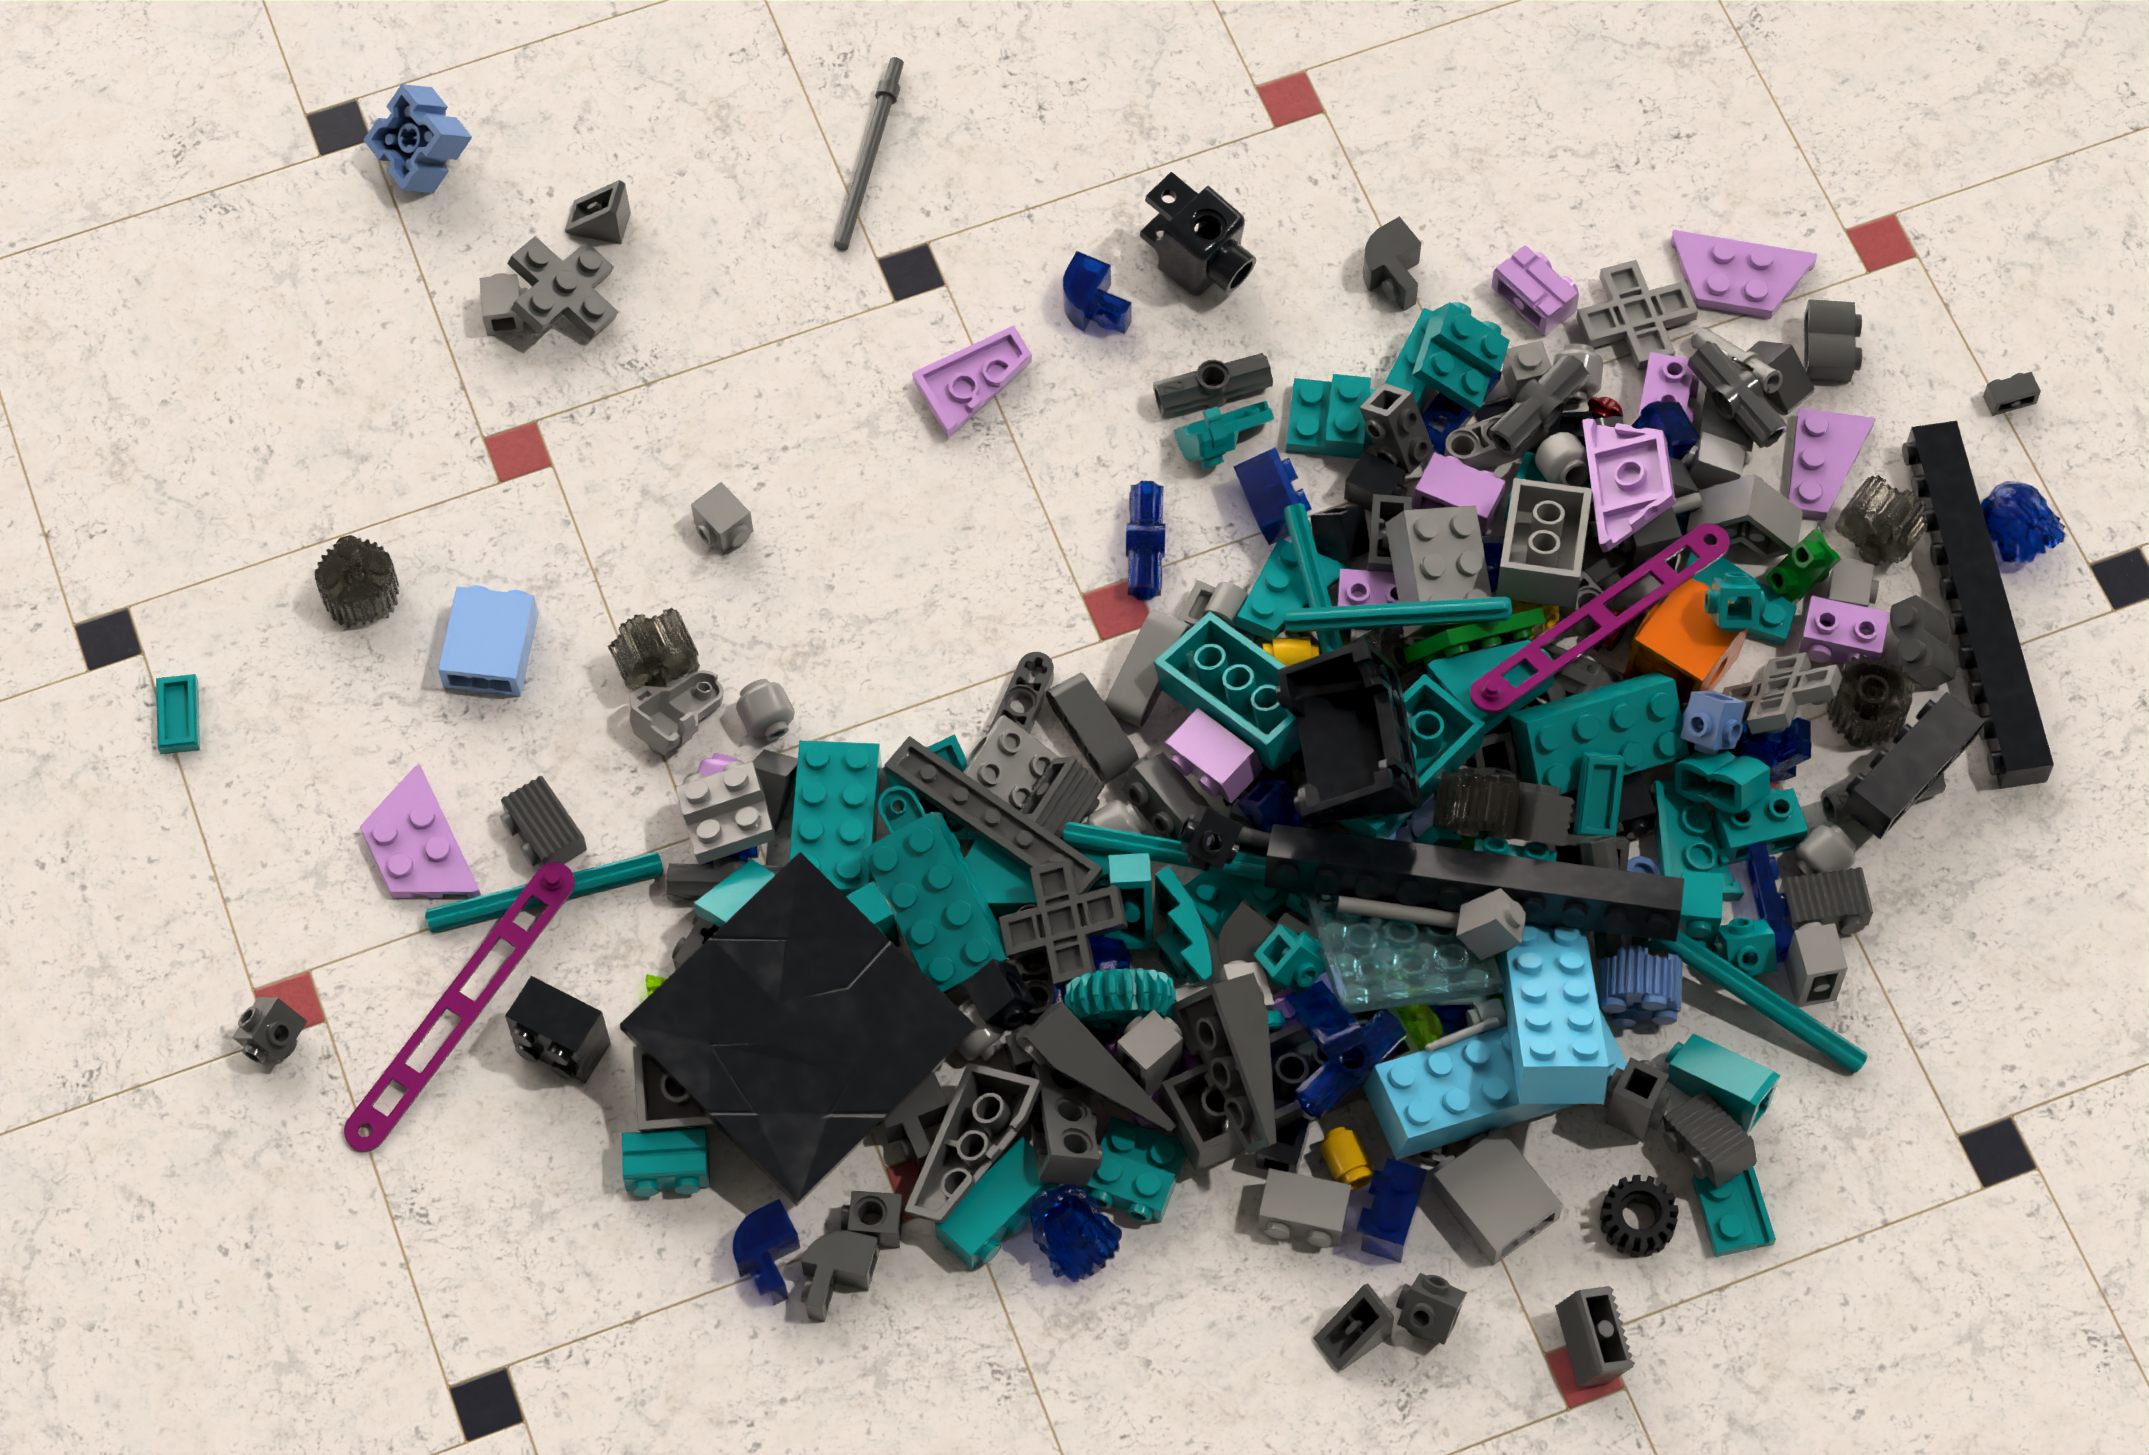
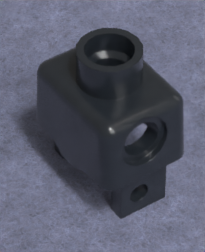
(1201, 256)

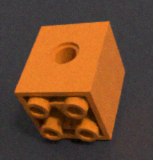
(1684, 643)

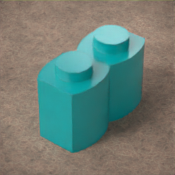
(1722, 779)

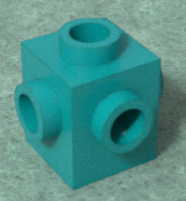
(1741, 613)
(1747, 946)
(1291, 959)

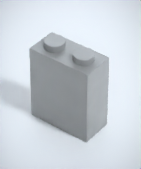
(1495, 1195)

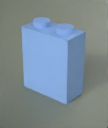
(488, 640)

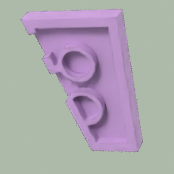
(971, 377)
(1822, 457)

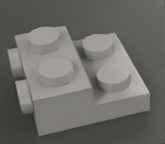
(725, 811)

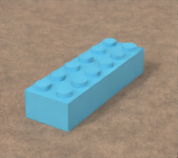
(1554, 1017)
(1456, 1092)

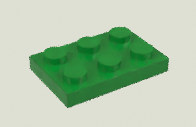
(1475, 637)

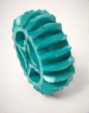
(1118, 996)

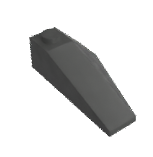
(1231, 1035)

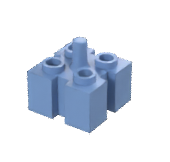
(417, 138)

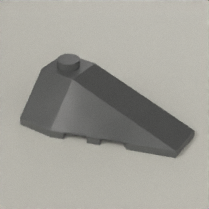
(1075, 1053)
(976, 1128)

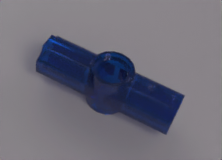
(1145, 540)
(1335, 1081)

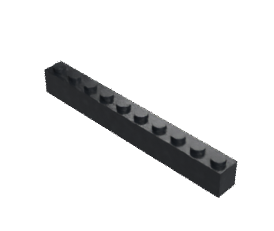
(1978, 606)
(1451, 877)

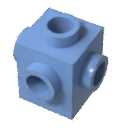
(1712, 721)

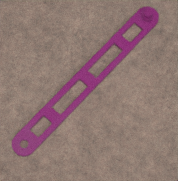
(1494, 693)
(549, 885)

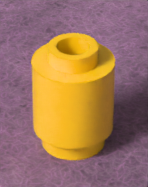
(1291, 650)
(1347, 1157)

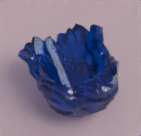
(2021, 522)
(1073, 1231)

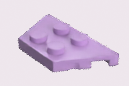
(1739, 274)
(1627, 478)
(416, 843)

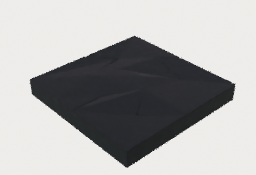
(798, 1028)

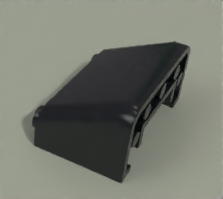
(1351, 735)

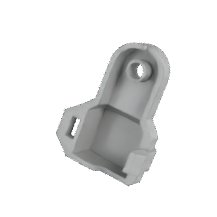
(673, 714)

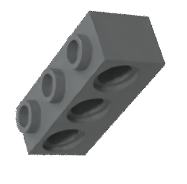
(1063, 1130)

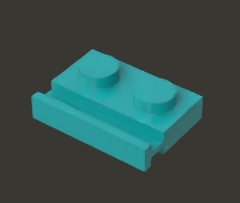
(1734, 1214)

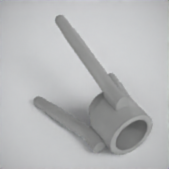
(1483, 1017)

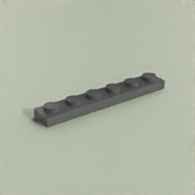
(984, 812)

